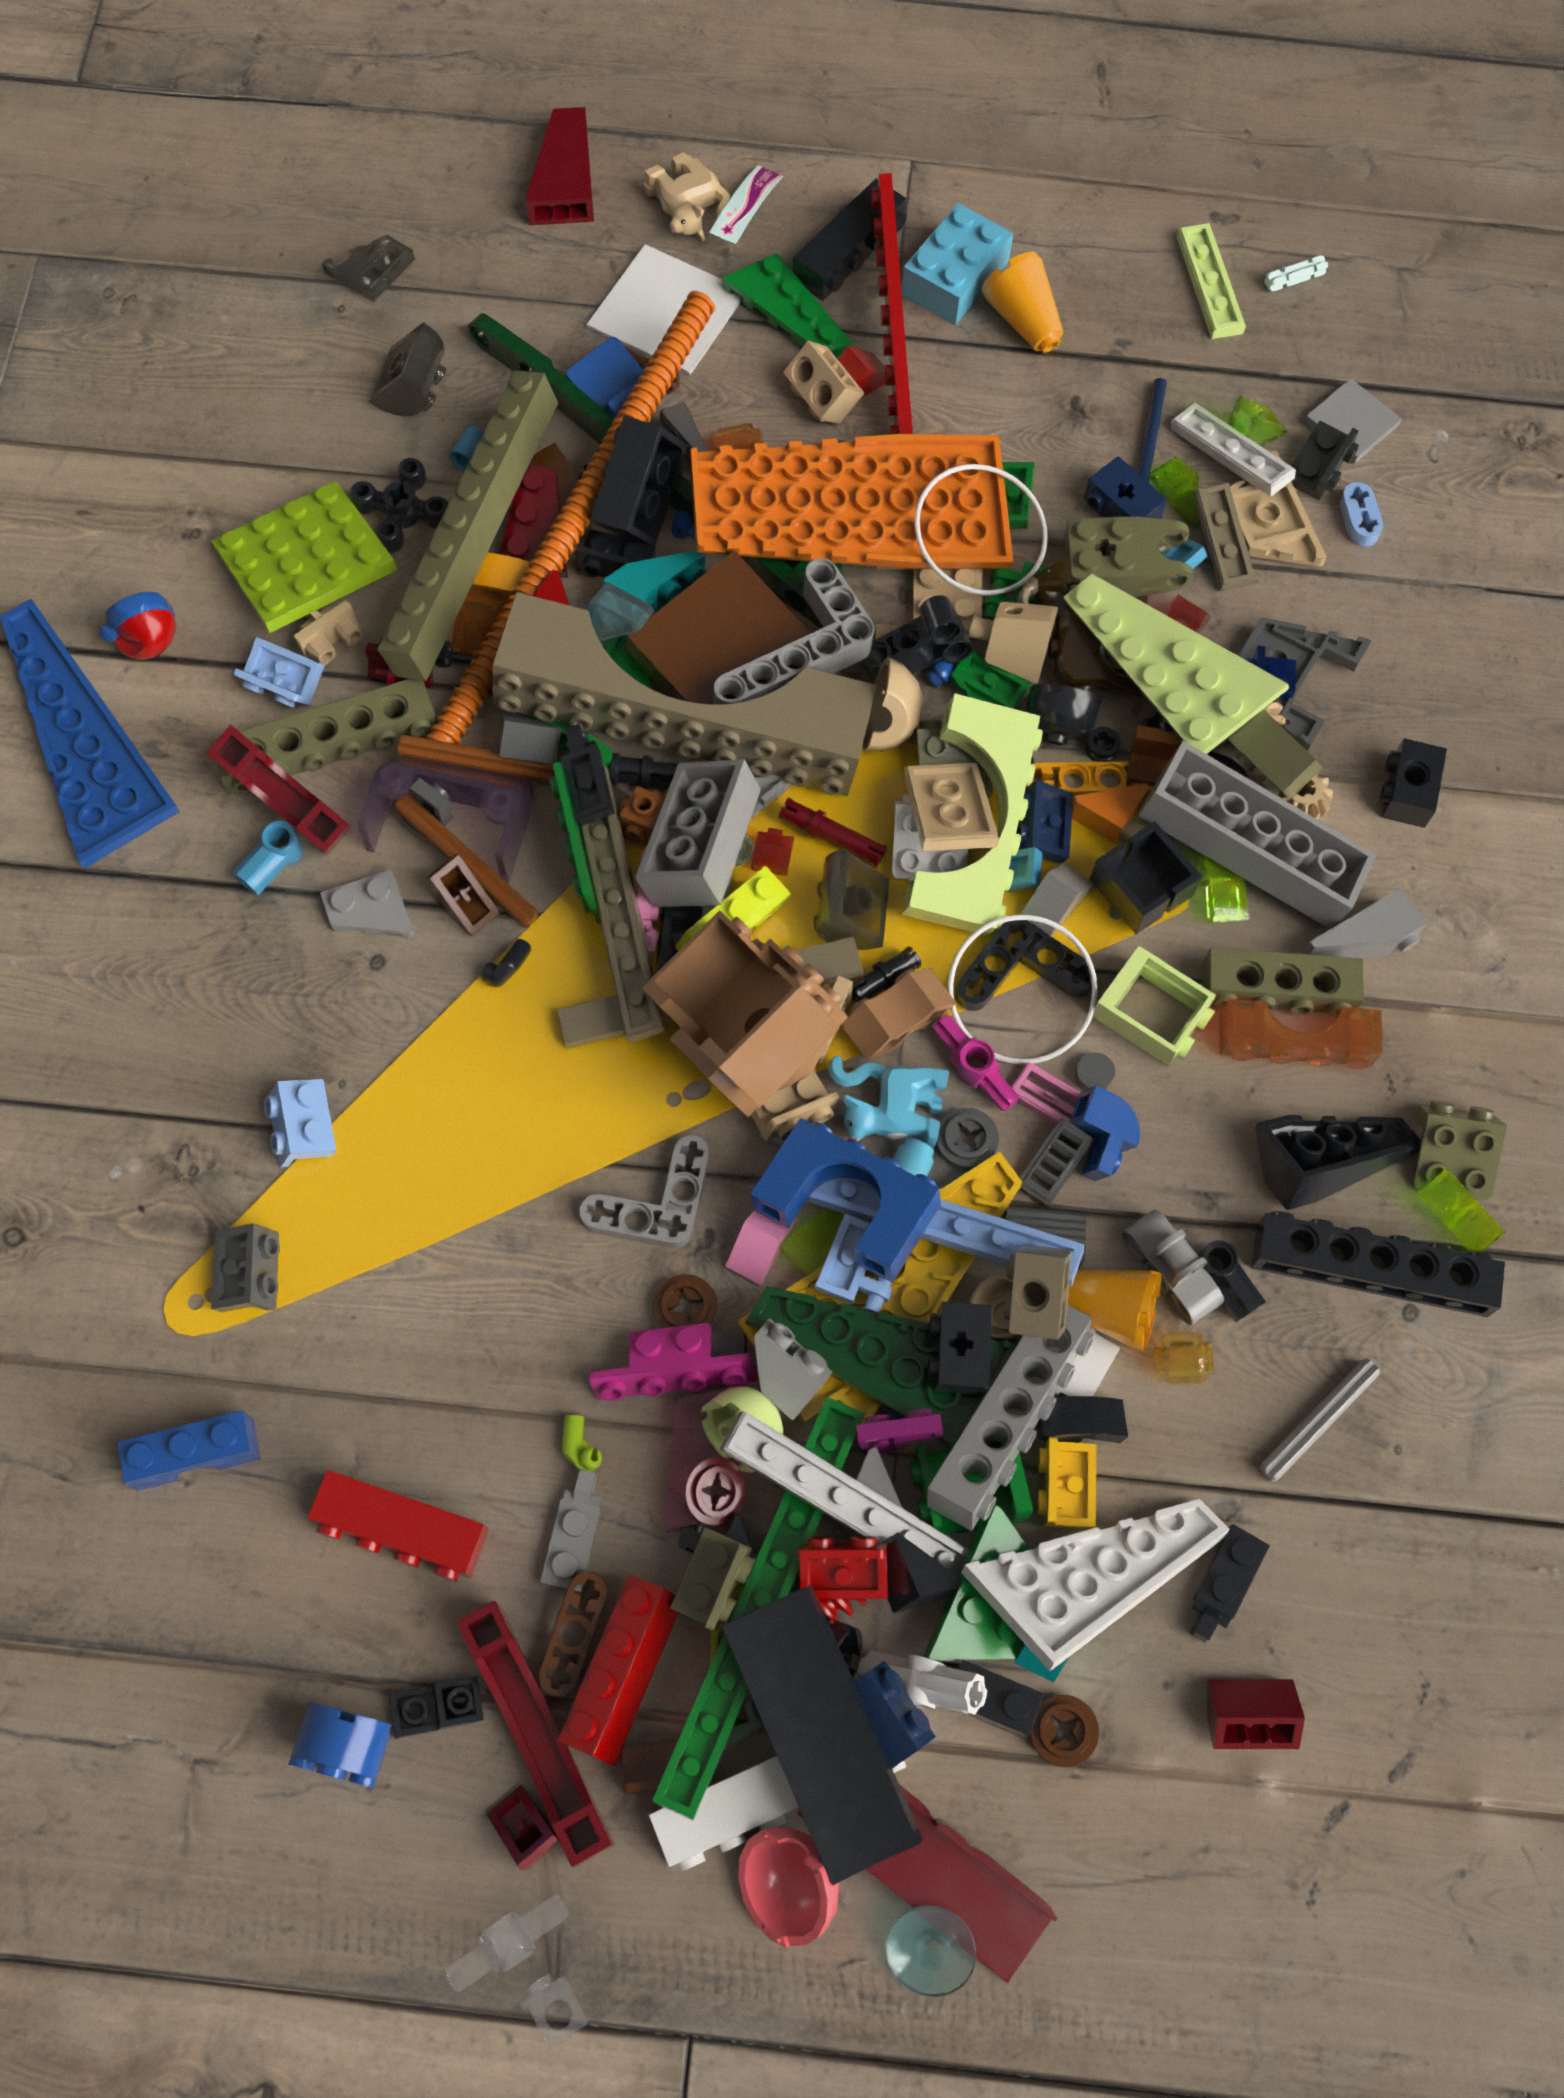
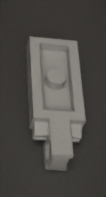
(573, 1534)

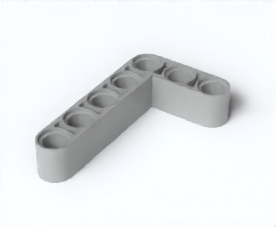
(805, 652)

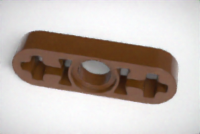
(551, 1660)

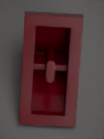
(523, 1828)

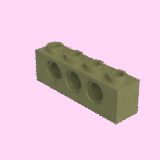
(1337, 974)

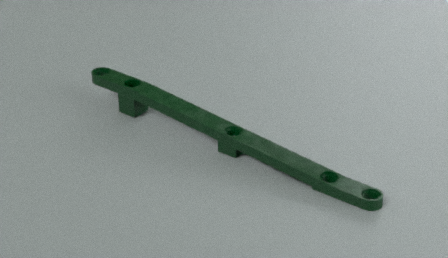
(595, 421)

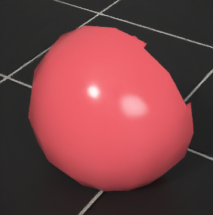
(786, 1886)

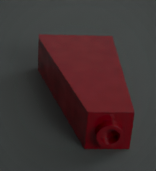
(562, 176)

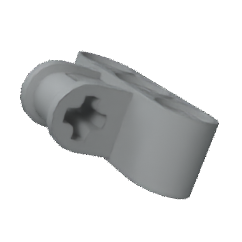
(1184, 1278)

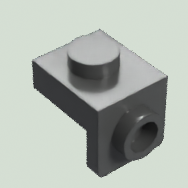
(434, 800)

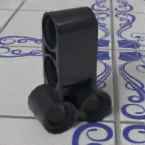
(924, 640)

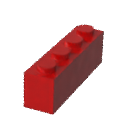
(397, 1524)
(620, 1671)

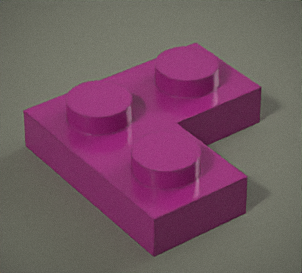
(891, 1434)

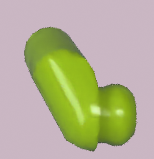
(575, 1448)

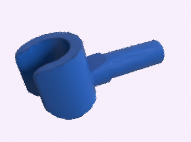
(682, 525)

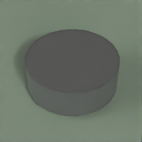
(1094, 1070)

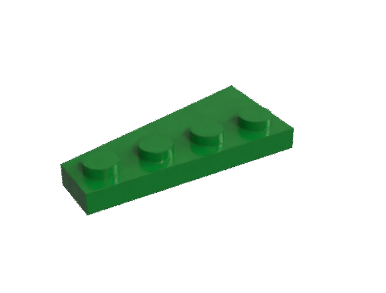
(786, 303)

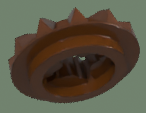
(695, 1290)
(1085, 1731)

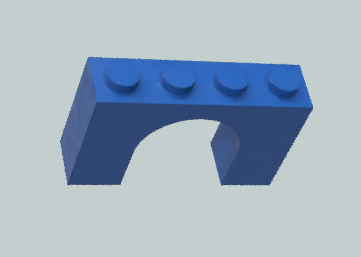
(817, 1156)

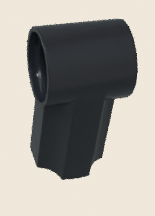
(1236, 1287)

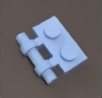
(842, 1275)

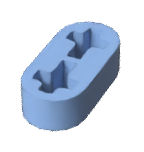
(1368, 513)

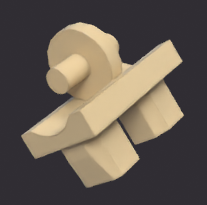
(325, 629)

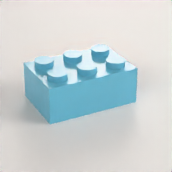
(955, 263)

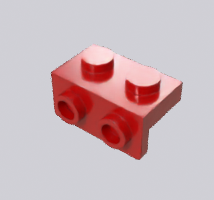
(844, 1569)

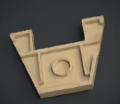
(929, 584)

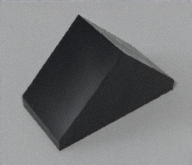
(915, 1576)

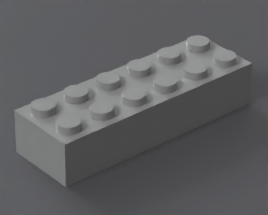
(1258, 835)

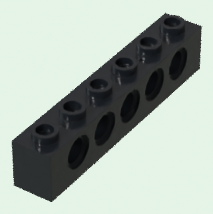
(1480, 1273)

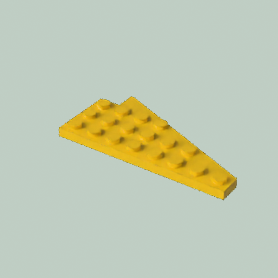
(925, 1278)

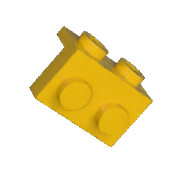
(1069, 1484)

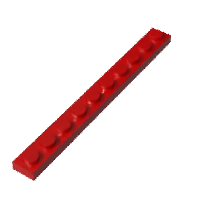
(892, 312)

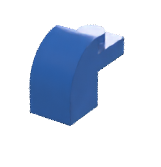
(1111, 1126)

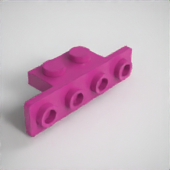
(670, 1362)

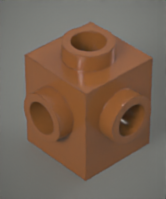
(639, 814)

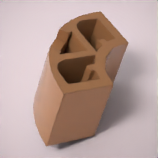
(887, 1019)

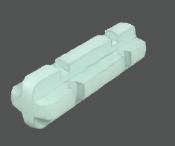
(1295, 273)

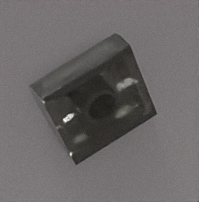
(409, 373)
(851, 901)

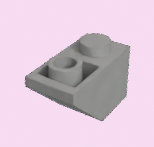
(786, 1369)

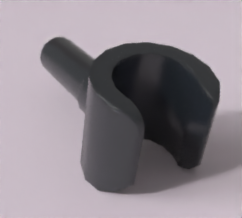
(448, 657)

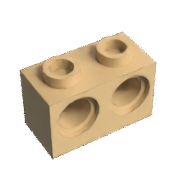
(827, 379)

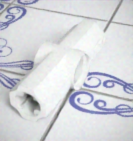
(931, 1682)

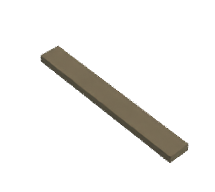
(622, 925)
(602, 1017)

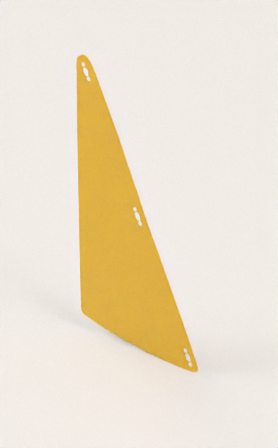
(502, 1111)

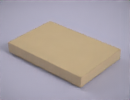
(950, 807)

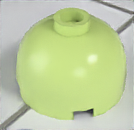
(725, 1408)

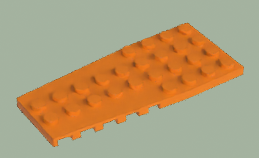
(855, 501)

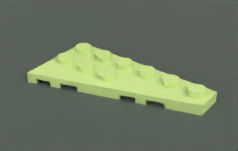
(1184, 675)

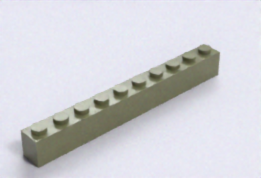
(468, 526)

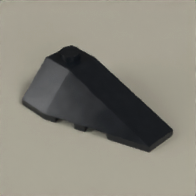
(1321, 1157)

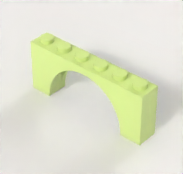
(1003, 745)

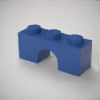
(212, 1442)

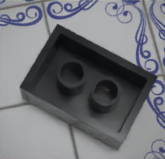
(638, 480)

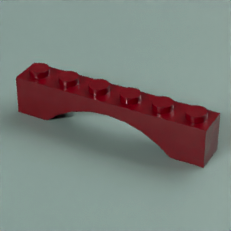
(536, 1734)

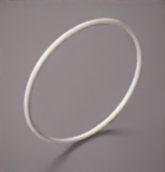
(1022, 487)
(1083, 951)

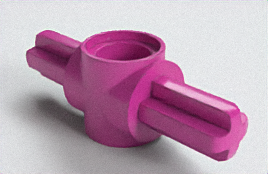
(986, 1077)

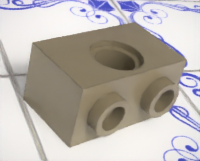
(1051, 1270)

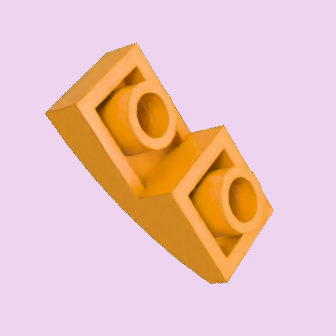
(499, 574)

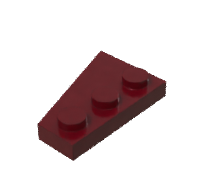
(532, 514)

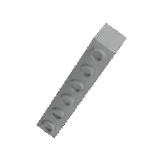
(968, 1501)

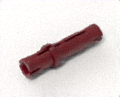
(820, 826)

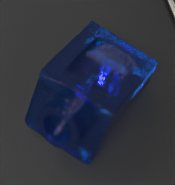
(1281, 668)

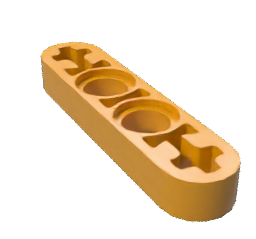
(1087, 771)

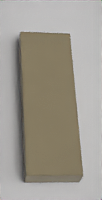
(1224, 536)

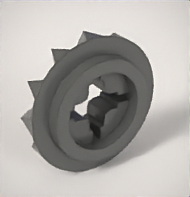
(971, 1122)

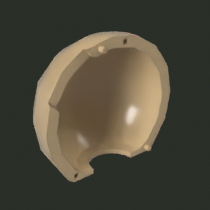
(894, 707)

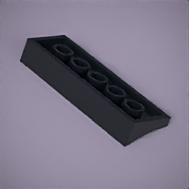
(822, 1734)

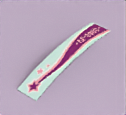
(744, 204)

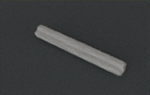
(1319, 1420)

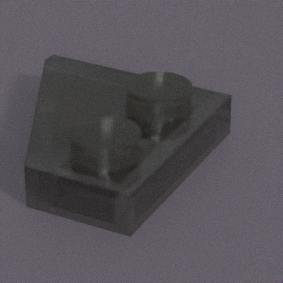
(371, 267)

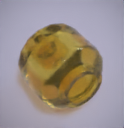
(1184, 1358)

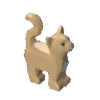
(687, 194)

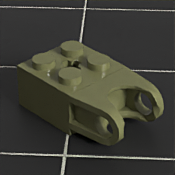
(1127, 553)

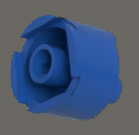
(340, 1744)

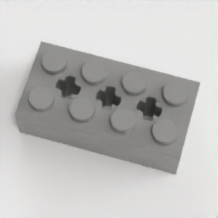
(698, 834)

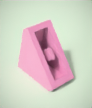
(757, 1247)

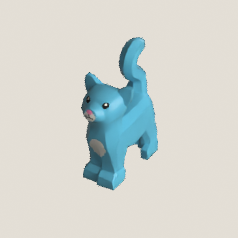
(898, 1094)

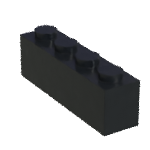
(842, 245)

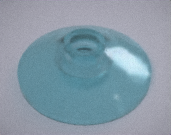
(928, 1969)

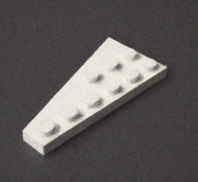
(1090, 1579)

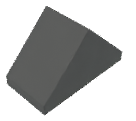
(527, 738)

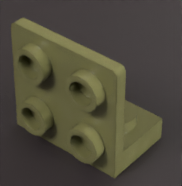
(712, 1579)

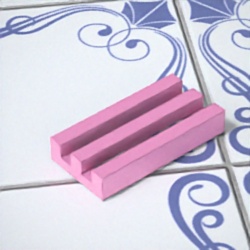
(1051, 1082)

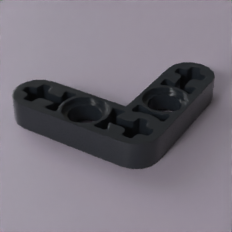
(1024, 951)

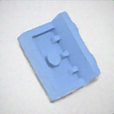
(282, 672)
(299, 1121)

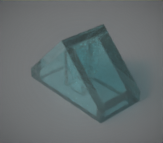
(617, 612)

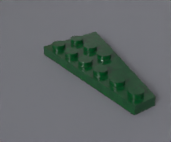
(877, 1354)

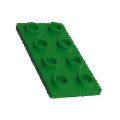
(575, 846)

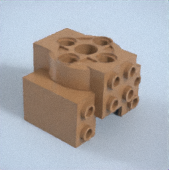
(746, 1011)

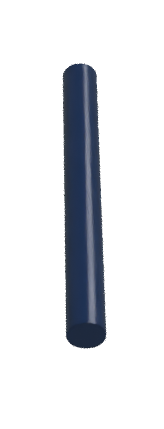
(1152, 428)

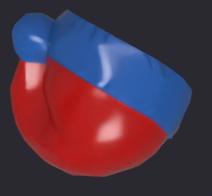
(140, 625)

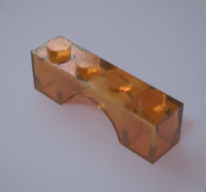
(1253, 1032)

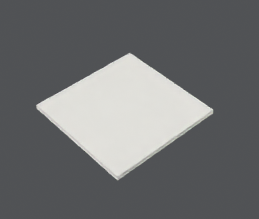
(649, 299)

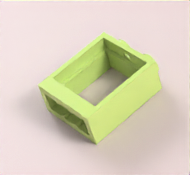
(1170, 981)

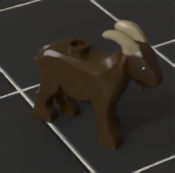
(1076, 650)

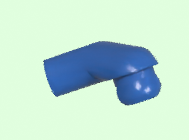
(940, 672)

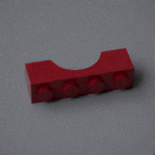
(278, 789)

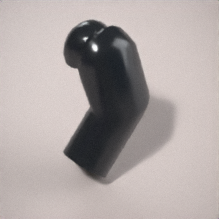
(511, 962)

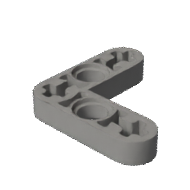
(669, 1210)

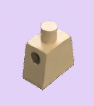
(1017, 637)

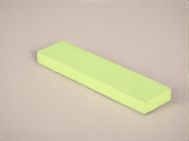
(1210, 281)

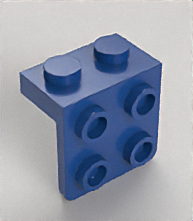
(606, 375)

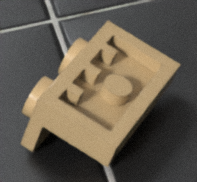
(786, 1106)

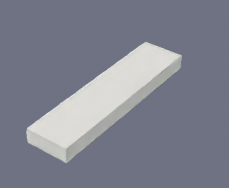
(1233, 449)

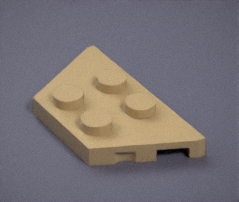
(1276, 525)

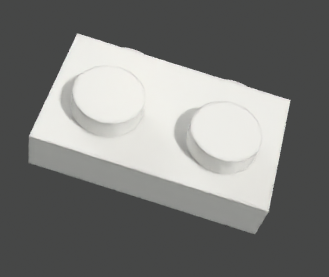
(907, 849)

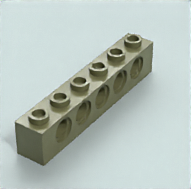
(340, 721)

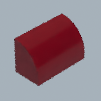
(1254, 1714)

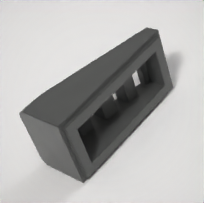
(680, 423)
(1071, 1135)

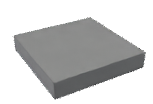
(1356, 408)

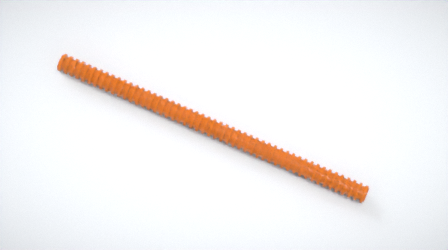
(577, 512)

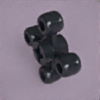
(399, 504)

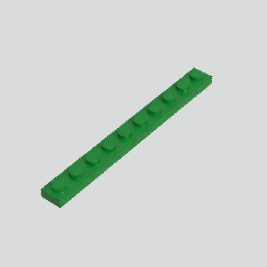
(770, 1579)

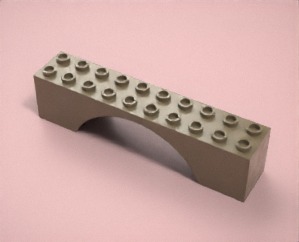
(562, 674)

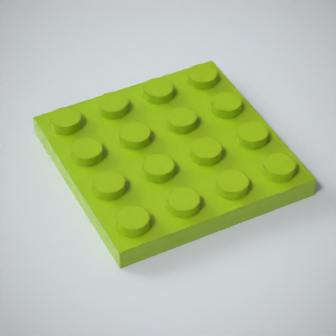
(303, 556)

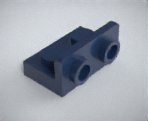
(1047, 821)

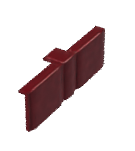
(959, 1877)

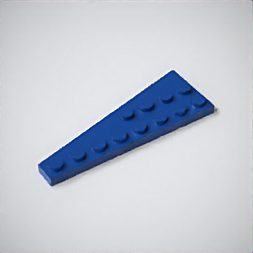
(95, 767)

